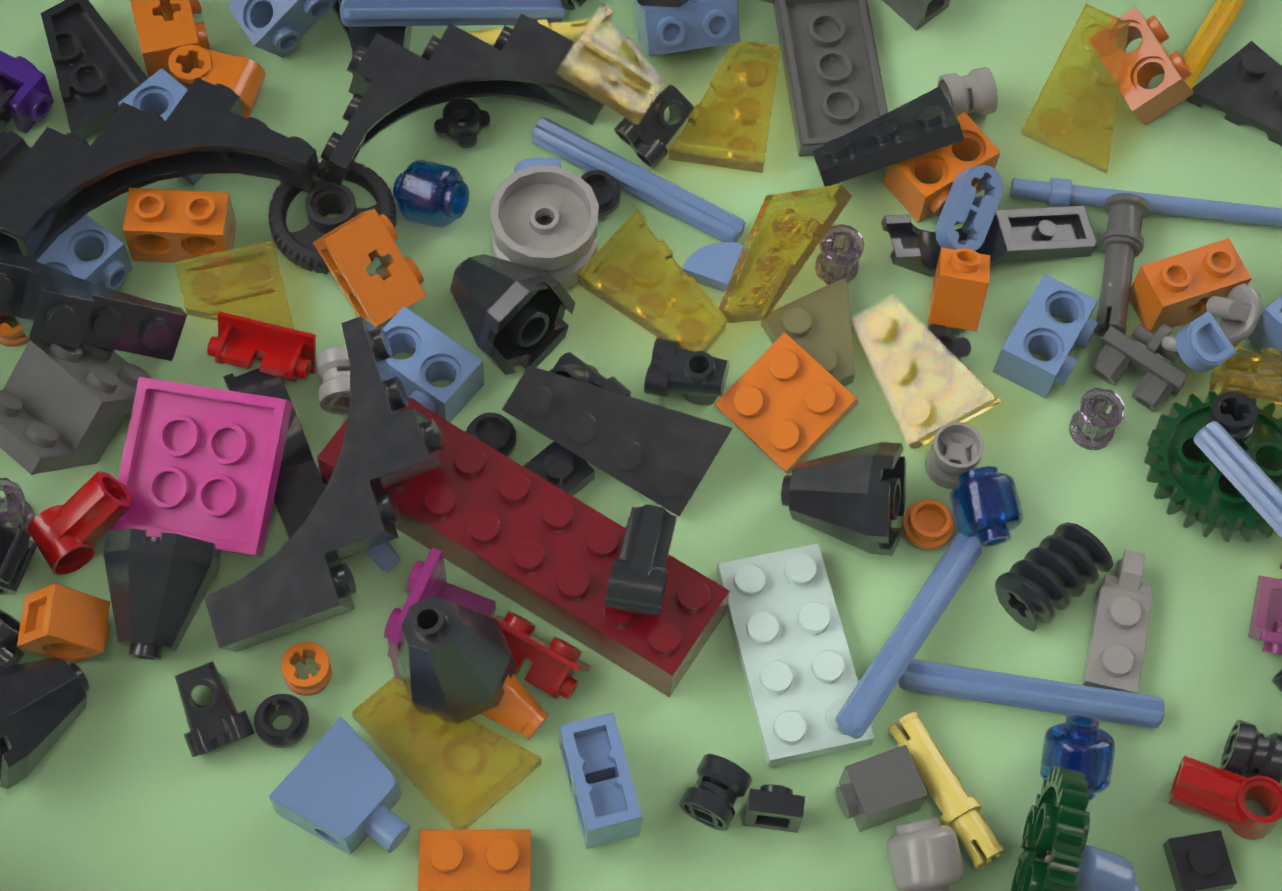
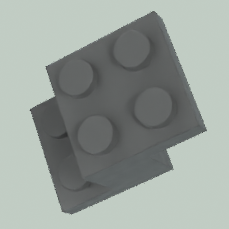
(64, 405)

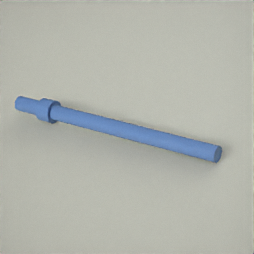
(1062, 193)

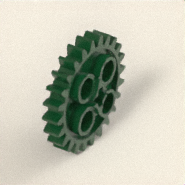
(1200, 486)
(1054, 830)

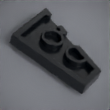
(89, 65)
(1246, 90)
(894, 137)

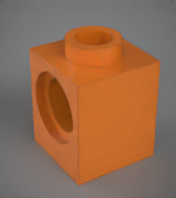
(959, 288)
(64, 623)

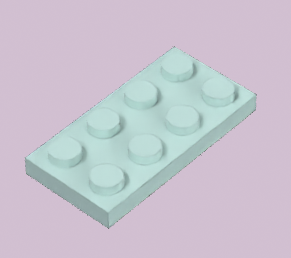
(791, 652)

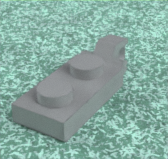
(1119, 628)

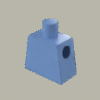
(342, 793)

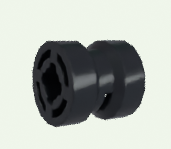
(1252, 752)
(715, 792)

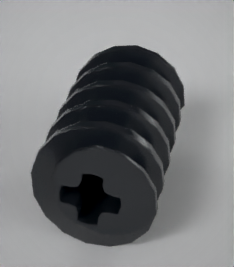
(1051, 574)

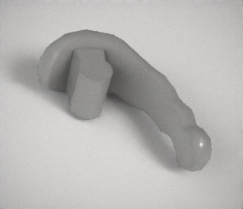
(1238, 315)

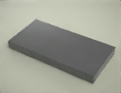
(829, 68)

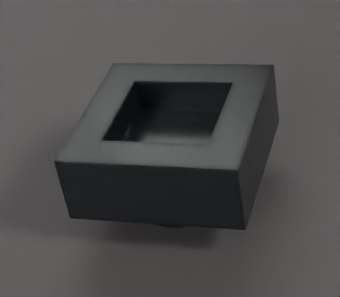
(562, 468)
(774, 808)
(1200, 862)

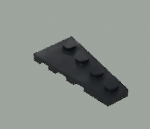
(628, 438)

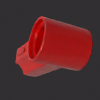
(69, 530)
(1223, 797)

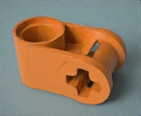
(235, 71)

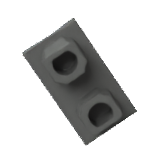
(1159, 376)

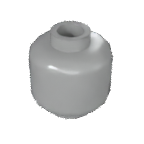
(924, 856)

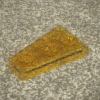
(735, 112)
(778, 247)
(649, 287)
(918, 372)
(453, 765)

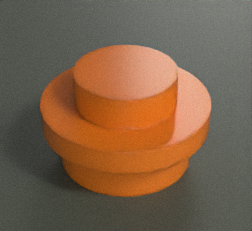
(928, 524)

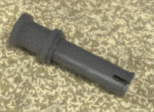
(1120, 245)

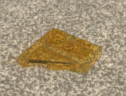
(611, 68)
(237, 283)
(1250, 374)

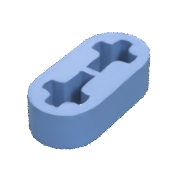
(972, 211)

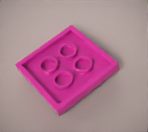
(203, 463)

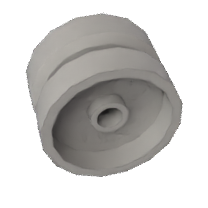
(545, 222)

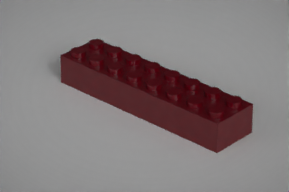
(547, 554)

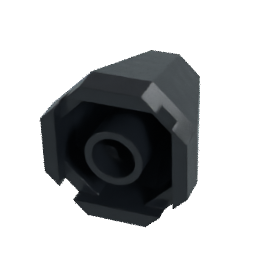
(511, 310)
(851, 495)
(156, 587)
(453, 660)
(35, 710)

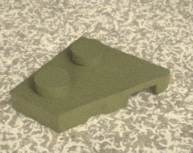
(819, 326)

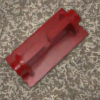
(280, 349)
(551, 661)

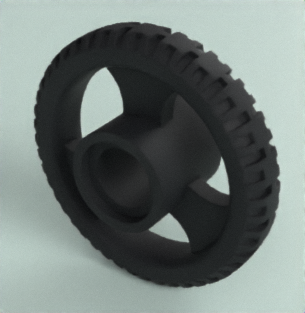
(324, 200)

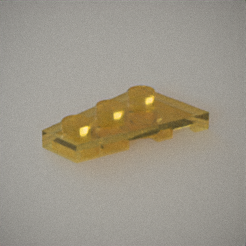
(1082, 91)

